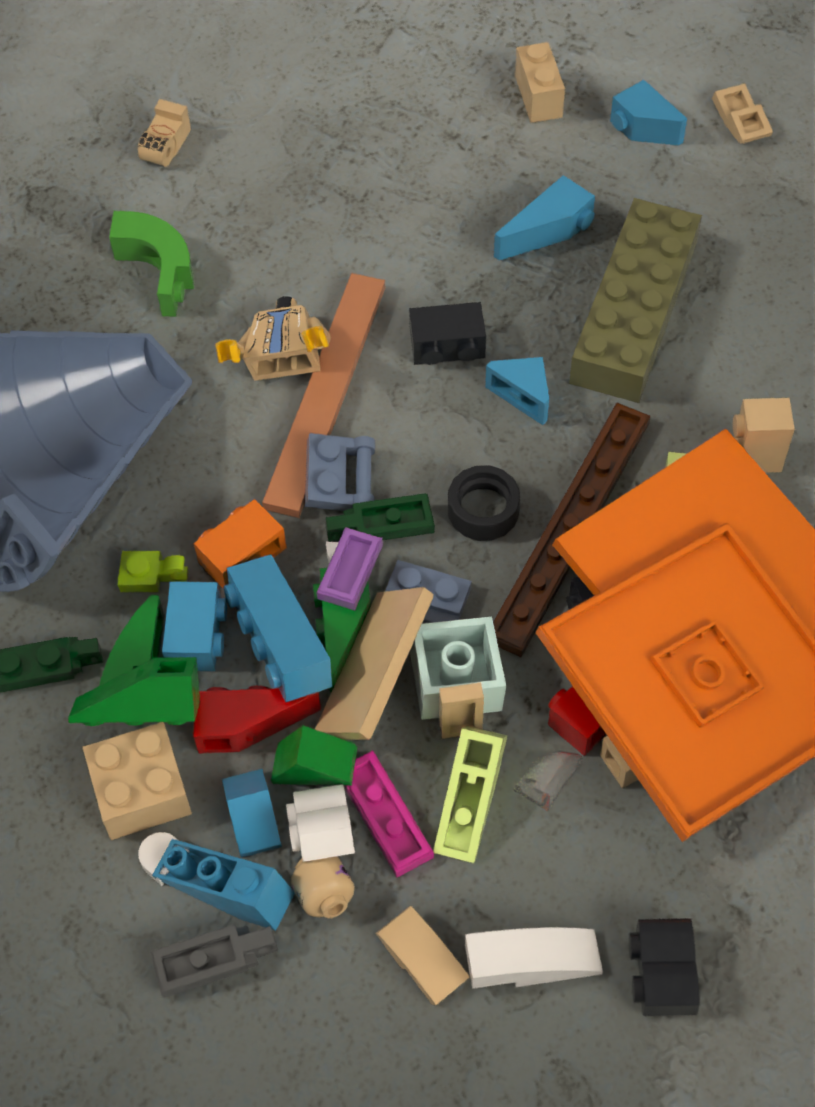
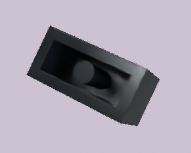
(447, 333)

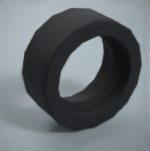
(483, 478)

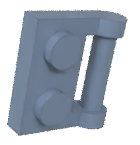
(327, 471)

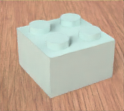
(455, 656)

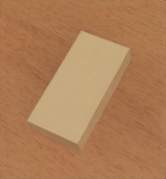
(460, 708)

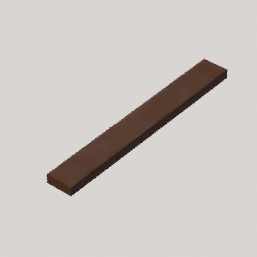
(585, 496)

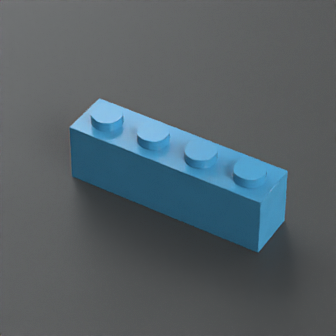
(278, 628)

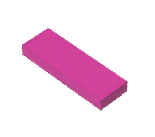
(387, 816)

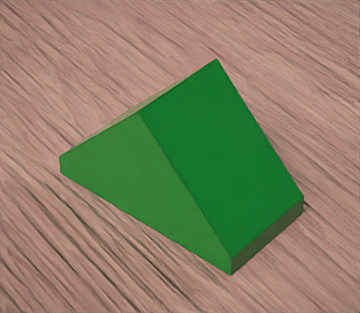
(313, 759)

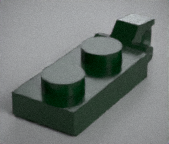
(385, 518)
(46, 662)

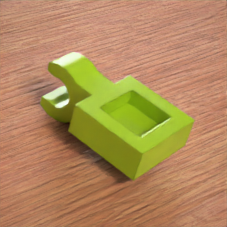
(146, 569)

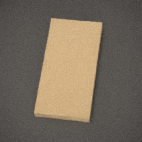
(374, 663)

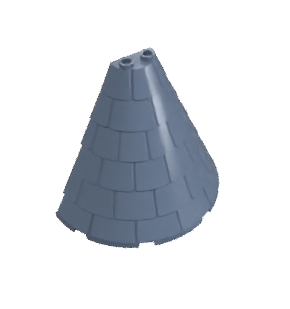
(68, 430)

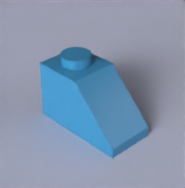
(647, 116)

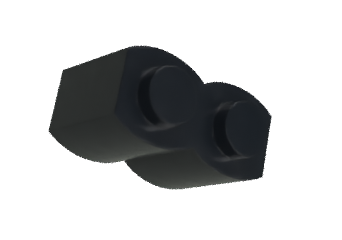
(666, 967)

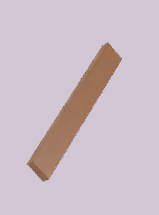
(325, 391)

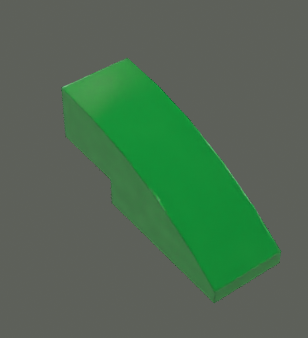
(137, 641)

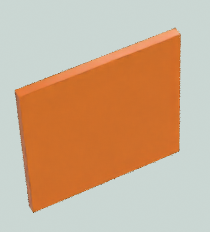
(686, 501)
(695, 677)

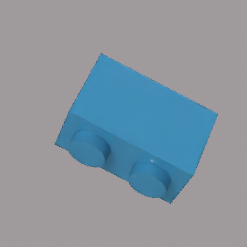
(194, 623)

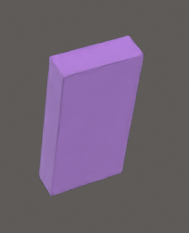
(349, 568)

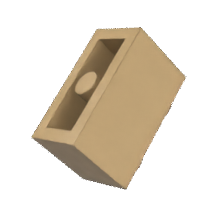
(539, 82)
(765, 431)

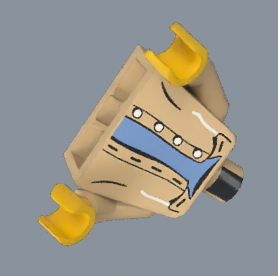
(278, 342)

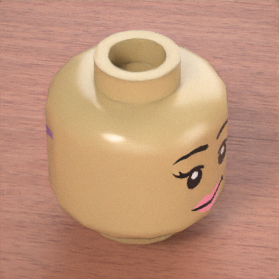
(321, 886)

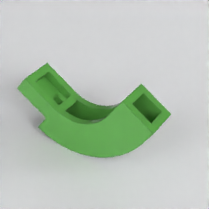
(156, 242)

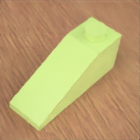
(469, 793)

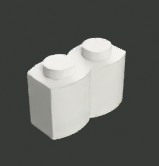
(320, 823)

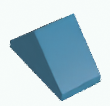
(521, 384)
(251, 813)

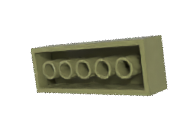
(635, 300)

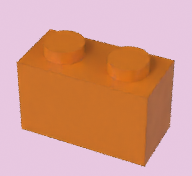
(241, 538)

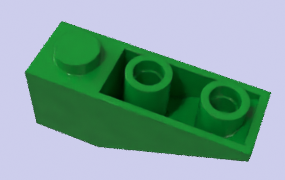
(339, 627)
(149, 693)

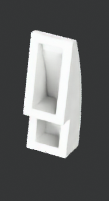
(531, 956)

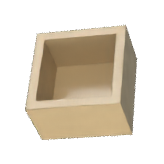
(136, 780)

